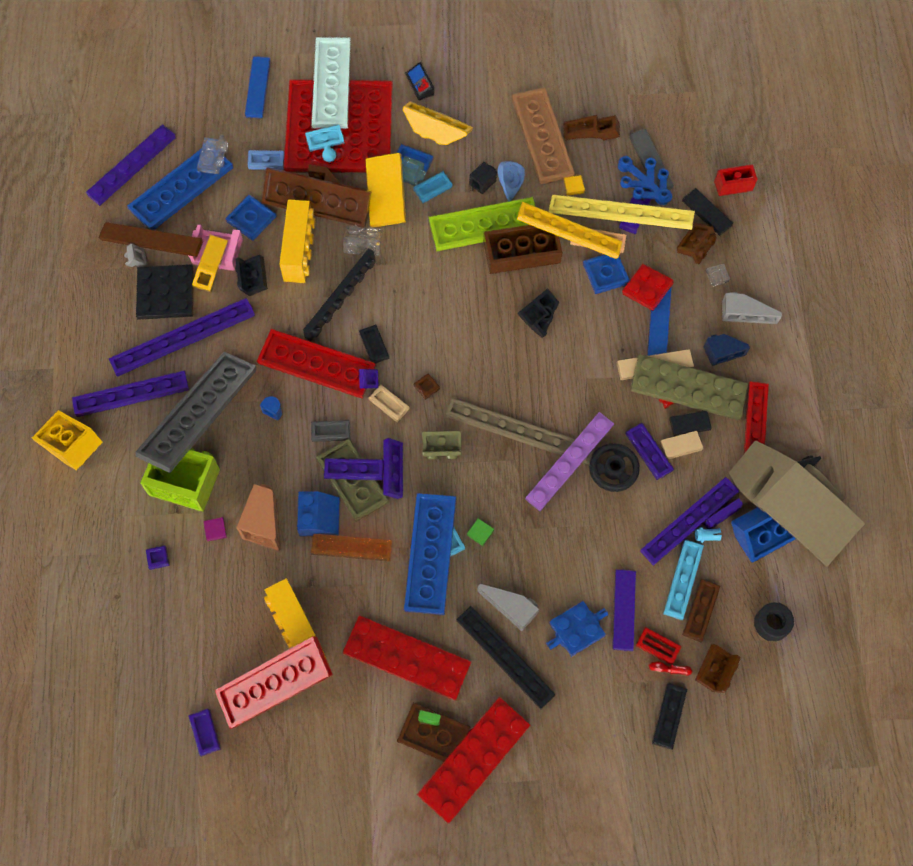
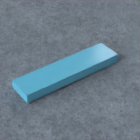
(683, 579)

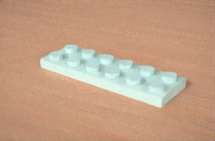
(331, 82)

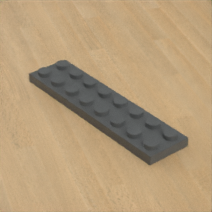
(195, 412)

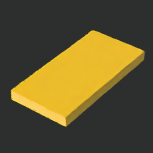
(387, 189)

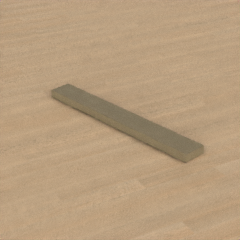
(511, 428)

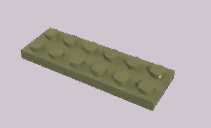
(689, 387)

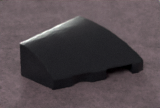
(540, 312)

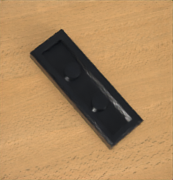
(707, 211)
(669, 716)

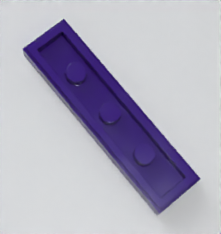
(624, 610)

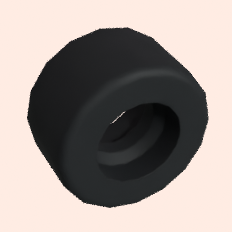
(782, 612)

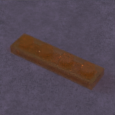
(351, 547)

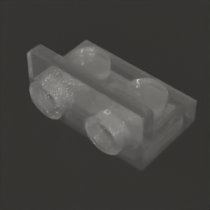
(212, 155)

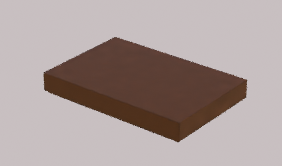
(429, 738)

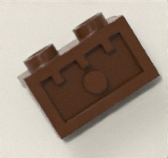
(697, 242)

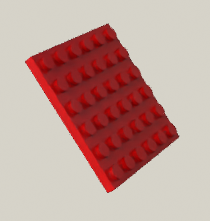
(366, 134)

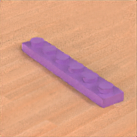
(569, 461)

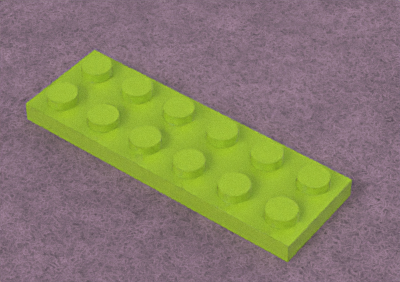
(469, 225)

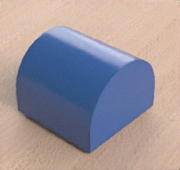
(271, 407)

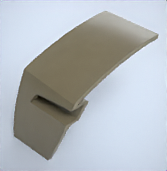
(797, 500)

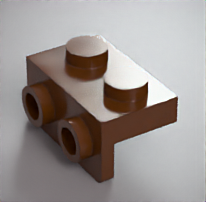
(717, 669)

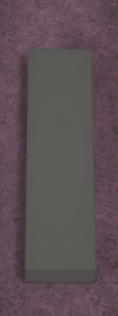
(646, 149)

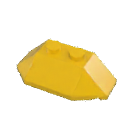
(435, 124)

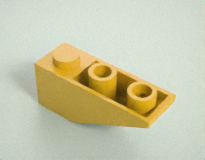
(209, 263)

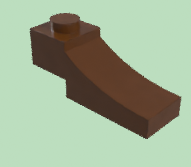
(592, 127)

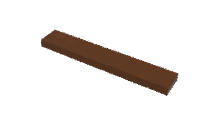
(151, 239)

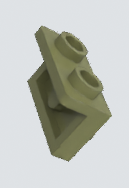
(441, 444)

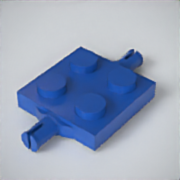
(577, 628)

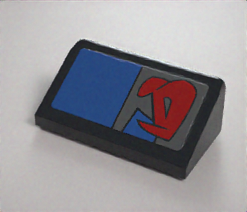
(420, 81)

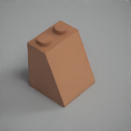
(260, 518)

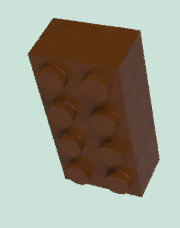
(521, 248)

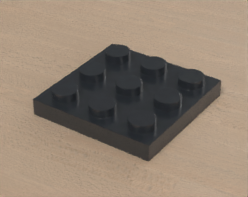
(164, 292)

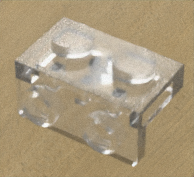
(358, 240)

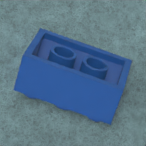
(759, 534)

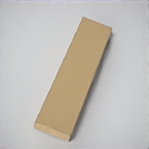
(627, 367)

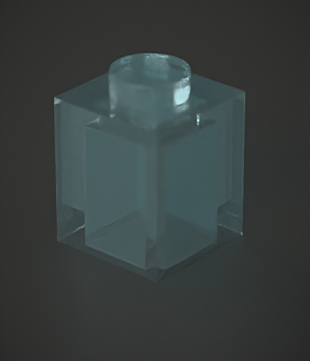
(412, 171)

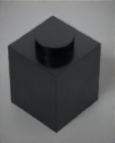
(483, 177)

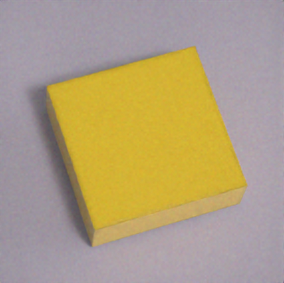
(574, 185)

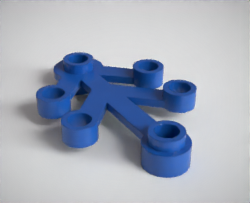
(626, 165)

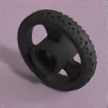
(620, 452)

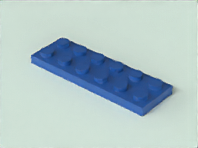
(174, 192)
(430, 554)

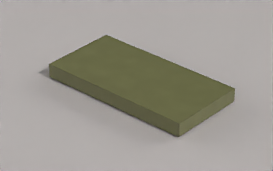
(359, 496)

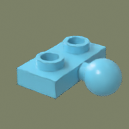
(325, 139)

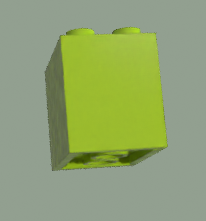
(187, 483)

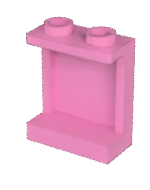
(232, 249)

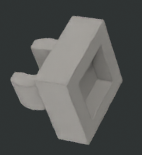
(135, 256)

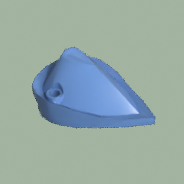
(511, 177)

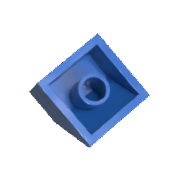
(318, 513)

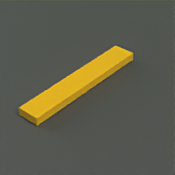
(569, 230)

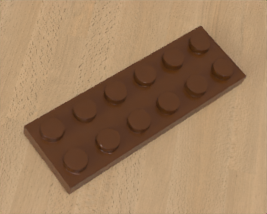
(327, 198)

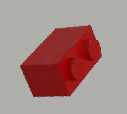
(735, 180)

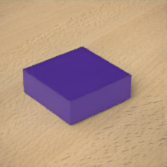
(368, 378)
(157, 557)

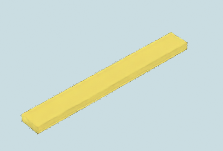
(622, 212)

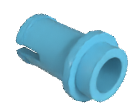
(707, 534)

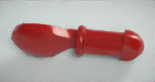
(661, 667)

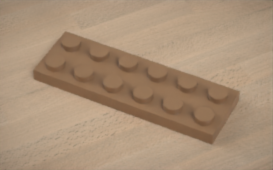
(542, 136)

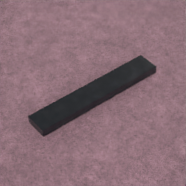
(505, 657)

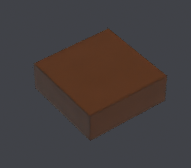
(426, 386)

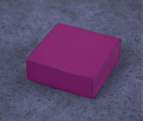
(215, 529)

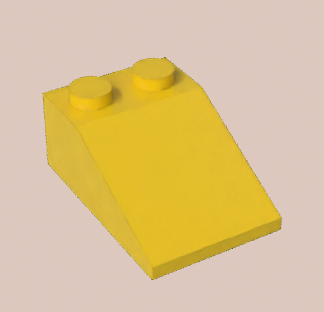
(67, 439)

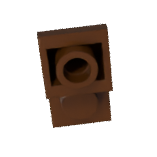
(321, 173)

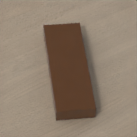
(701, 610)

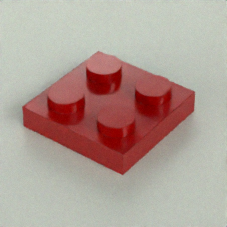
(647, 287)

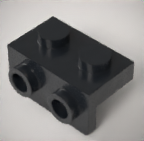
(251, 275)

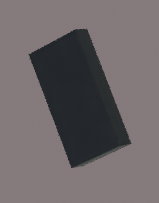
(374, 344)
(690, 422)

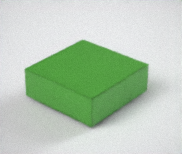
(480, 532)
(430, 718)

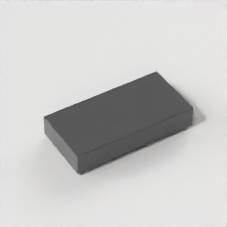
(330, 430)

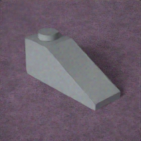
(746, 309)
(513, 606)

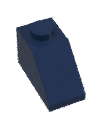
(724, 348)

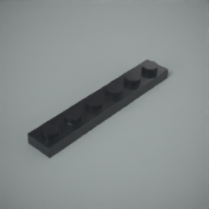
(337, 298)

